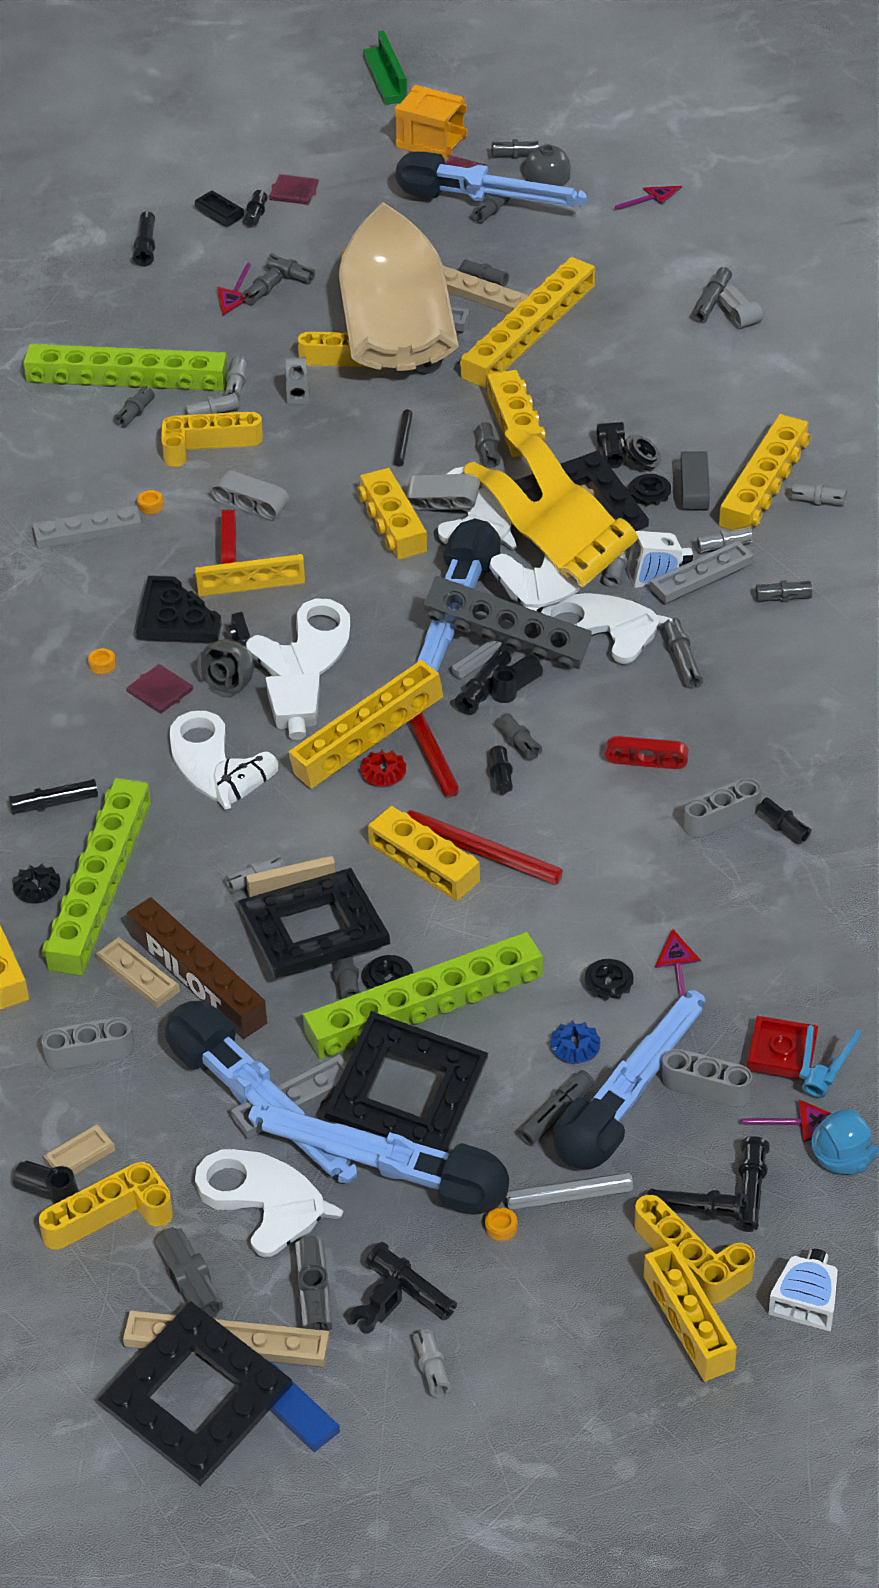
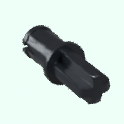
(255, 208)
(501, 769)
(785, 820)

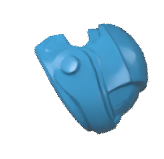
(842, 1143)

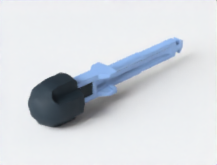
(427, 175)
(468, 559)
(205, 1040)
(592, 1130)
(465, 1177)

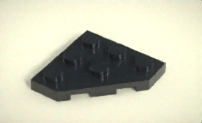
(175, 613)

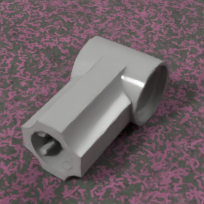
(741, 309)

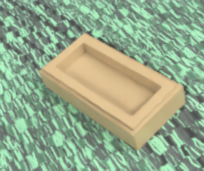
(81, 1150)

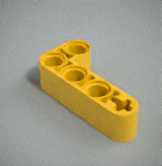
(326, 349)
(207, 432)
(106, 1201)
(658, 1222)

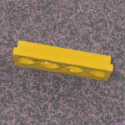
(250, 575)

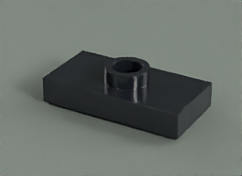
(219, 207)

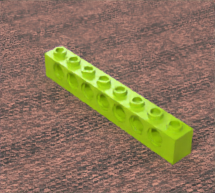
(126, 367)
(97, 877)
(426, 992)

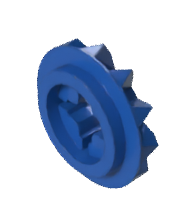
(565, 1049)

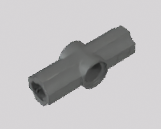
(188, 1271)
(312, 1271)

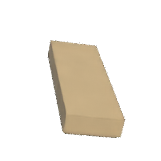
(289, 875)
(138, 972)

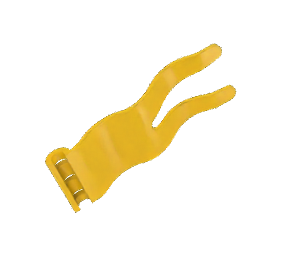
(566, 520)

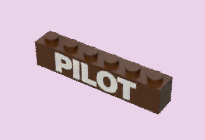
(197, 966)

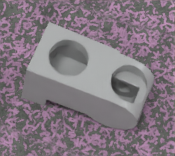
(297, 380)

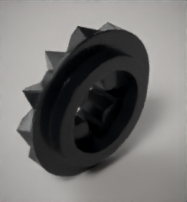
(642, 452)
(647, 483)
(28, 891)
(382, 966)
(620, 973)

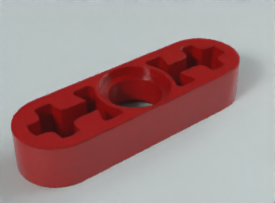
(228, 536)
(657, 746)

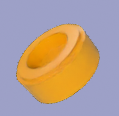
(150, 502)
(102, 661)
(501, 1224)

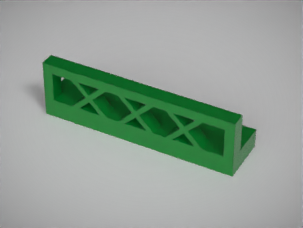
(386, 71)

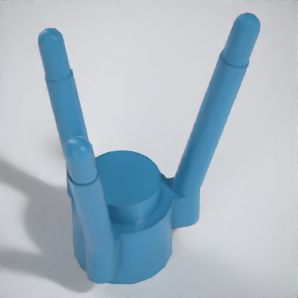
(819, 1078)

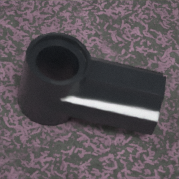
(611, 440)
(510, 679)
(47, 1182)

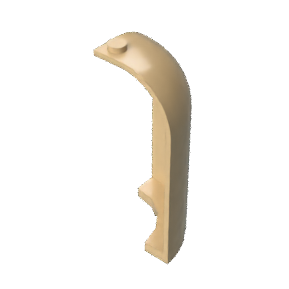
(395, 295)

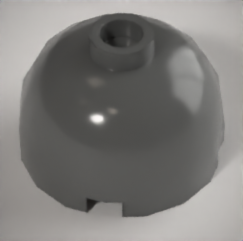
(548, 166)
(225, 667)

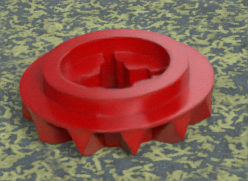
(374, 774)

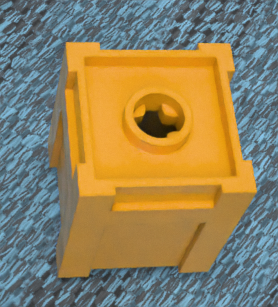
(430, 121)

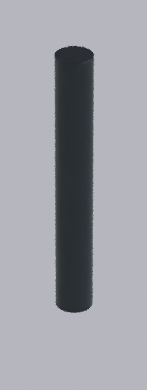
(403, 437)

